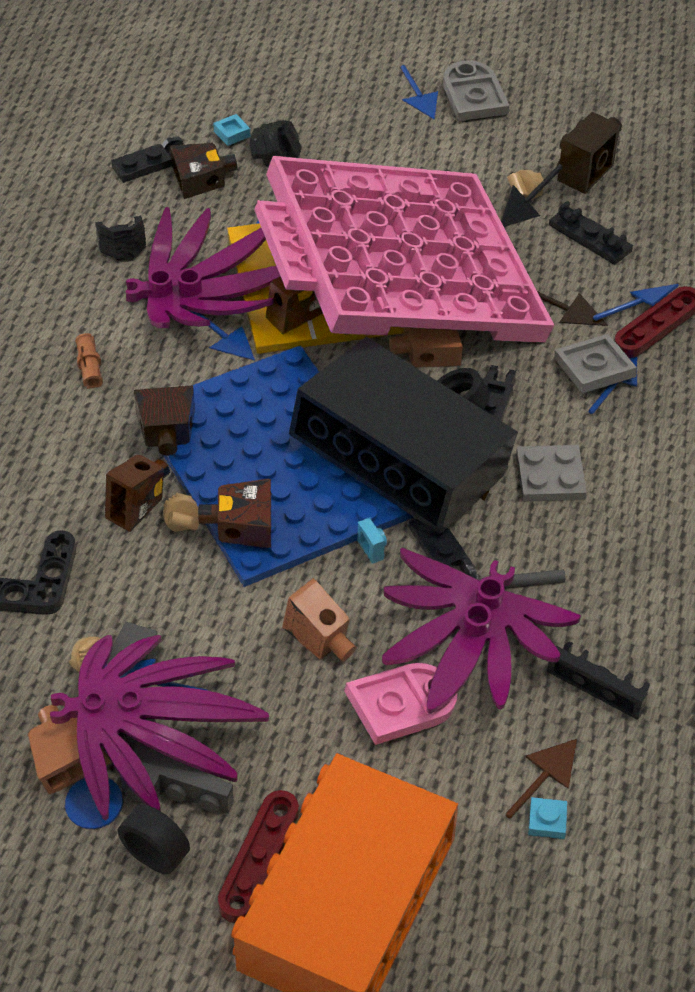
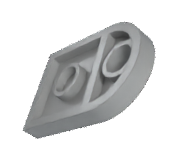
(474, 93)

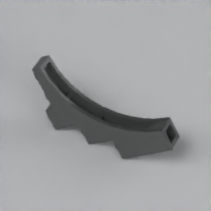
(168, 775)

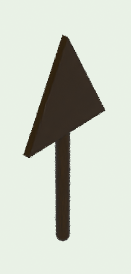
(578, 313)

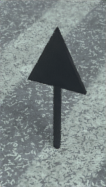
(519, 208)

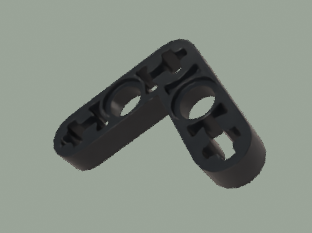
(37, 590)

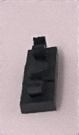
(590, 234)
(599, 682)

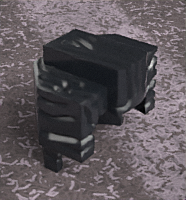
(275, 140)
(120, 240)

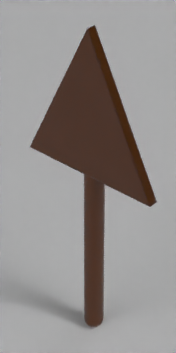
(554, 762)

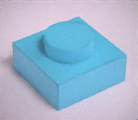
(231, 129)
(371, 540)
(547, 818)

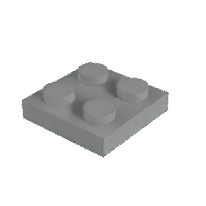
(595, 363)
(551, 473)

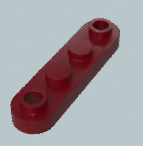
(656, 322)
(259, 846)

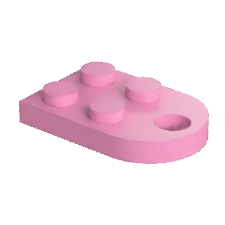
(396, 702)

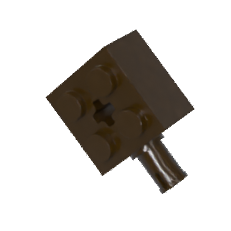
(588, 151)

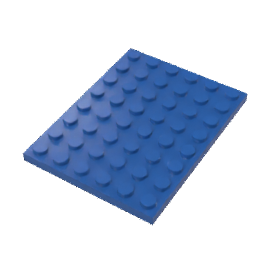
(245, 437)

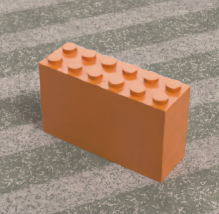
(345, 883)

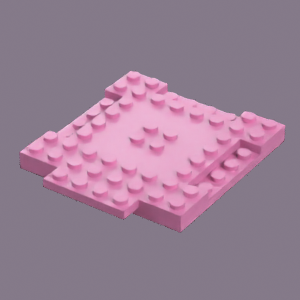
(398, 250)

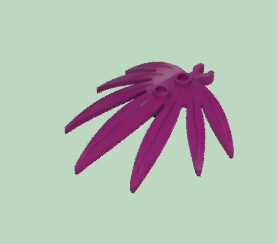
(175, 288)
(481, 615)
(122, 705)

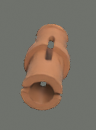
(88, 360)

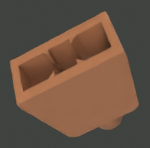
(429, 346)
(56, 752)

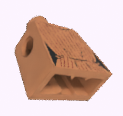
(318, 622)

